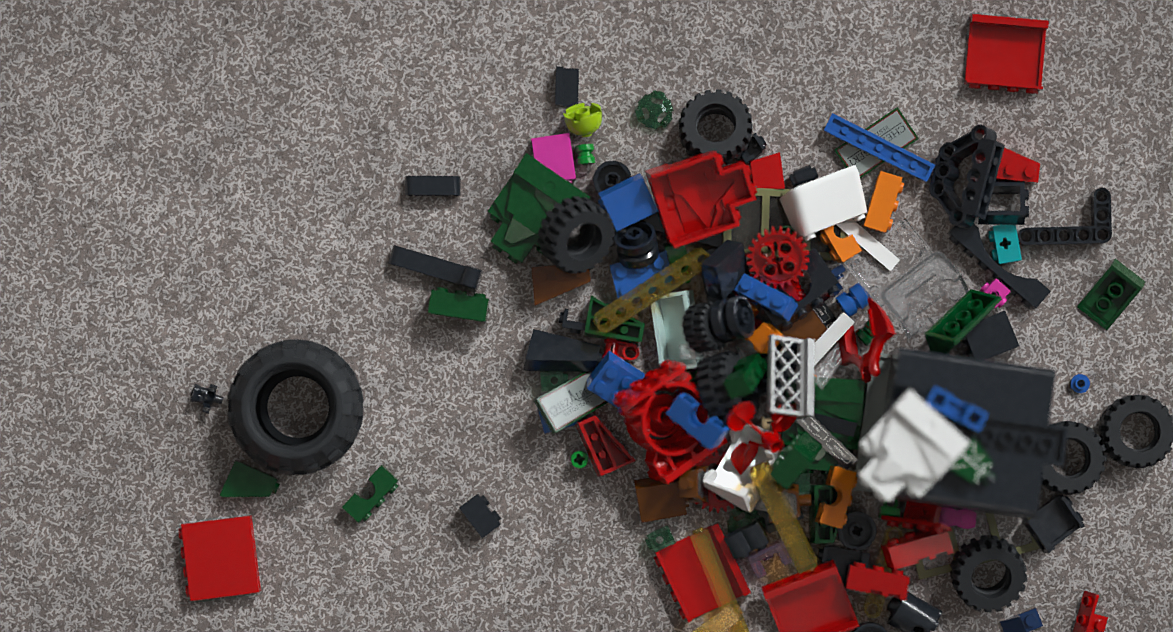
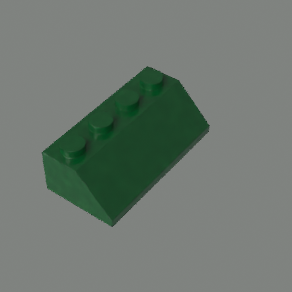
(960, 320)

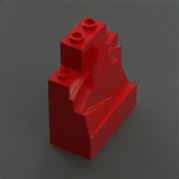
(699, 196)

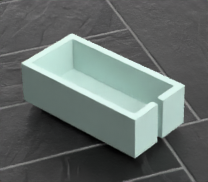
(668, 328)

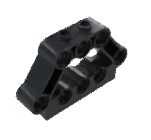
(980, 148)

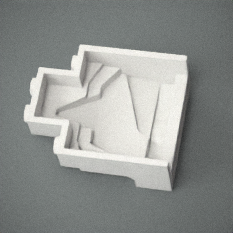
(908, 449)

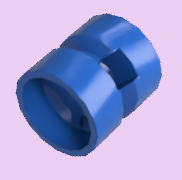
(852, 300)

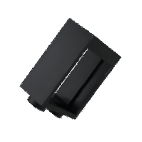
(1008, 217)

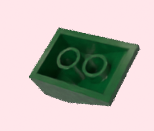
(1111, 294)

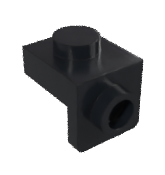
(755, 149)
(573, 326)

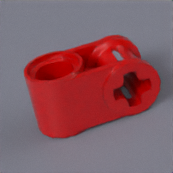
(619, 349)

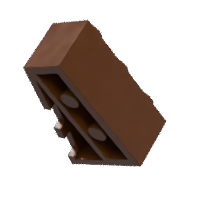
(553, 282)

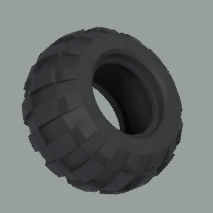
(250, 416)

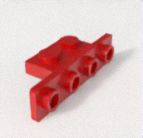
(920, 516)
(1086, 618)

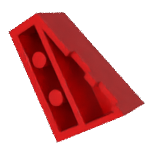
(1017, 168)
(602, 447)
(914, 547)
(877, 580)

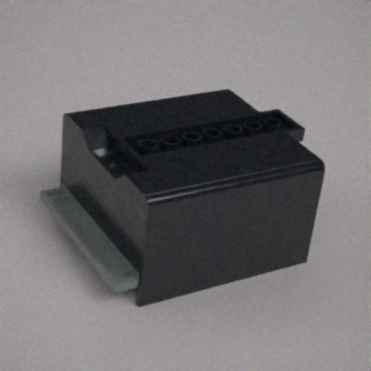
(1013, 434)

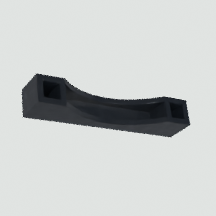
(1028, 289)

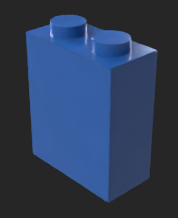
(627, 202)

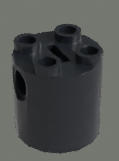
(913, 614)

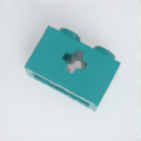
(1012, 251)

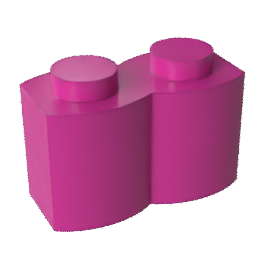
(960, 518)

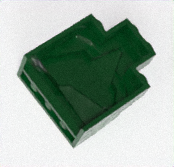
(524, 204)
(839, 400)

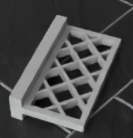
(803, 377)

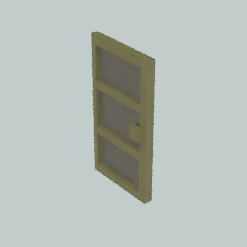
(769, 212)

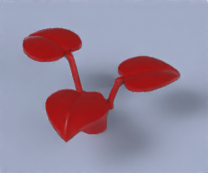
(745, 453)

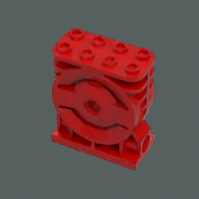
(642, 411)

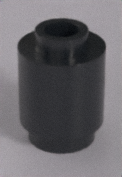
(803, 176)

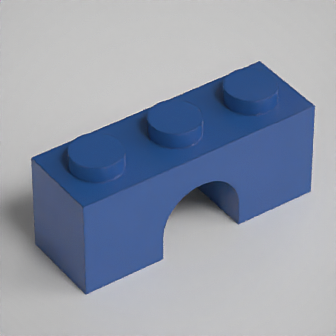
(766, 296)
(955, 409)
(684, 414)

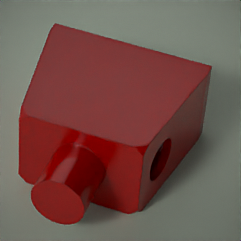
(767, 172)

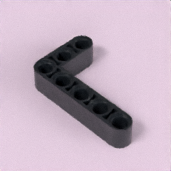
(1072, 231)
(436, 267)

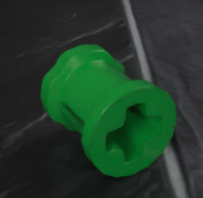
(576, 464)

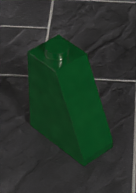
(249, 482)

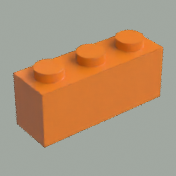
(883, 202)

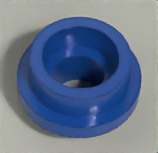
(1075, 387)

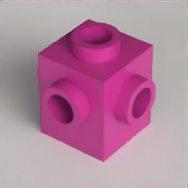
(998, 288)

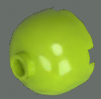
(583, 119)

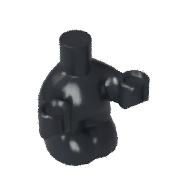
(206, 396)

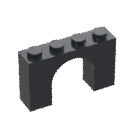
(823, 287)

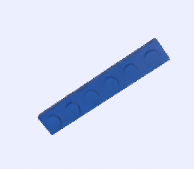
(879, 147)

